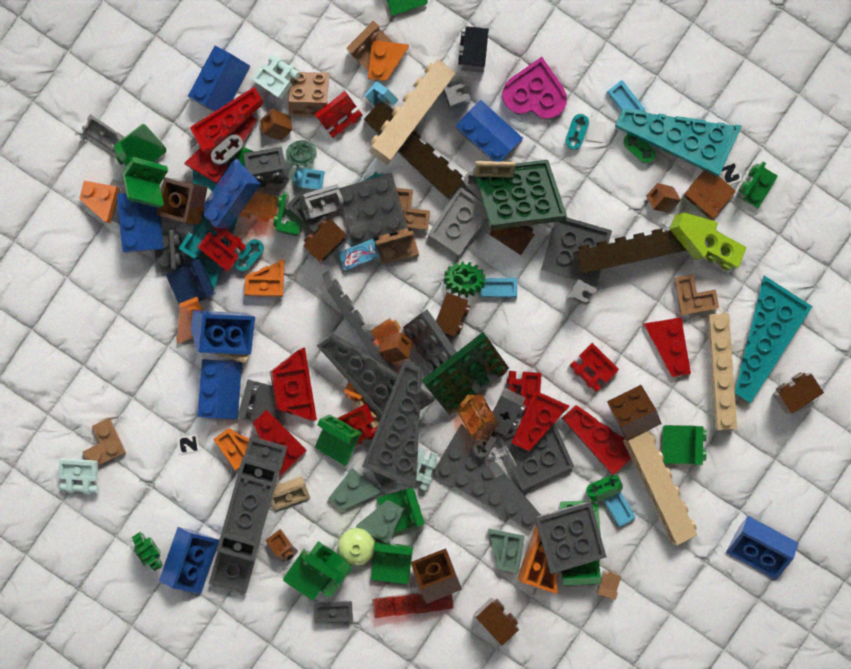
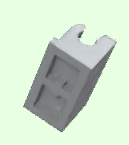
(454, 97)
(101, 133)
(321, 202)
(578, 289)

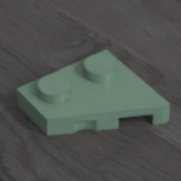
(353, 490)
(383, 521)
(507, 549)

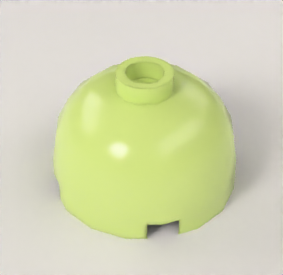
(356, 546)

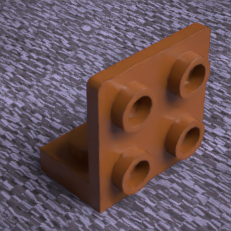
(709, 194)

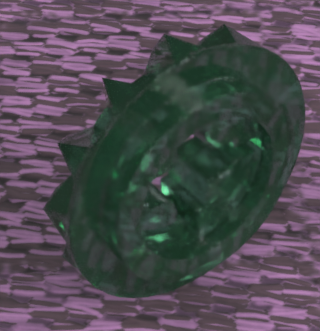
(306, 148)

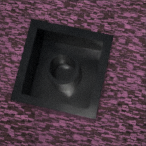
(474, 50)

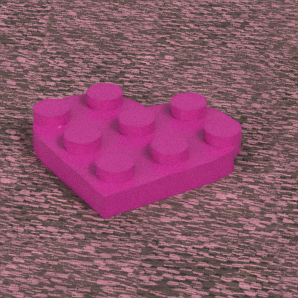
(535, 91)

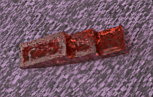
(408, 604)

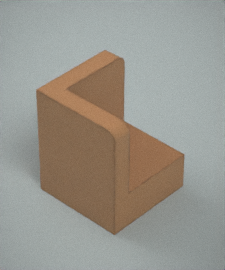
(608, 585)

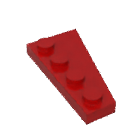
(221, 123)
(203, 164)
(598, 438)

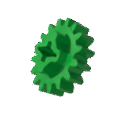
(464, 279)
(147, 551)

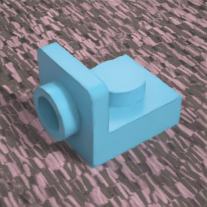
(379, 93)
(308, 178)

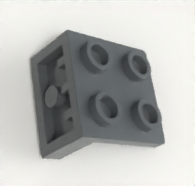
(267, 166)
(169, 257)
(256, 400)

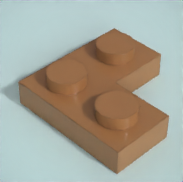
(414, 217)
(690, 300)
(109, 443)

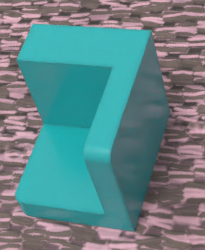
(190, 245)

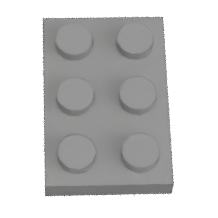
(458, 221)

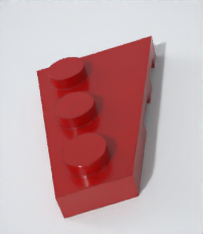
(272, 430)

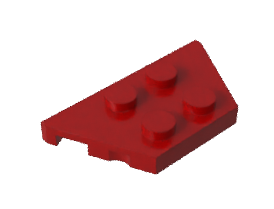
(293, 386)

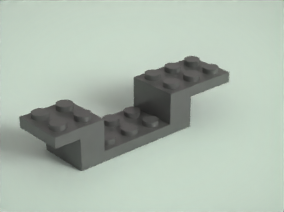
(247, 514)

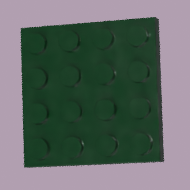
(523, 199)
(465, 373)

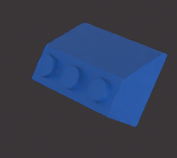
(218, 79)
(488, 132)
(230, 195)
(139, 226)
(222, 332)
(219, 389)
(762, 547)
(188, 560)

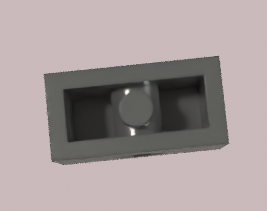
(510, 403)

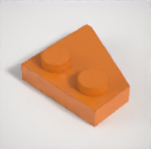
(384, 59)
(100, 199)
(266, 281)
(185, 319)
(232, 446)

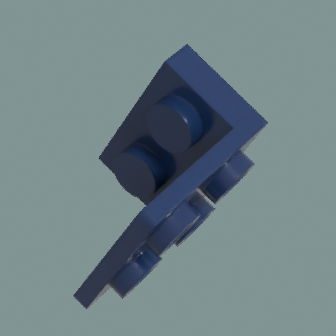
(191, 282)

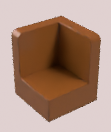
(276, 124)
(663, 198)
(395, 347)

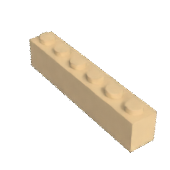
(412, 111)
(721, 371)
(661, 488)

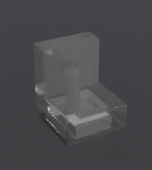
(500, 462)

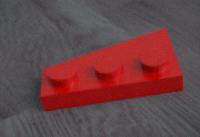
(671, 344)
(537, 419)

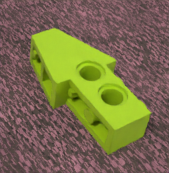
(693, 232)

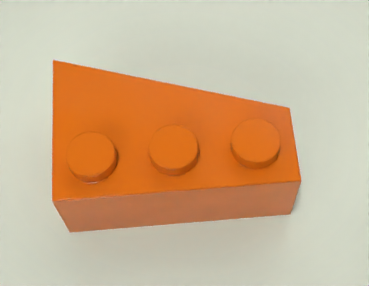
(535, 567)

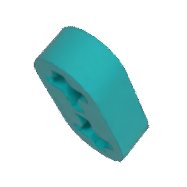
(581, 133)
(252, 258)

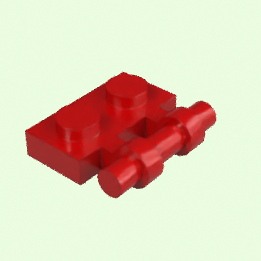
(335, 111)
(219, 252)
(598, 363)
(529, 382)
(358, 419)

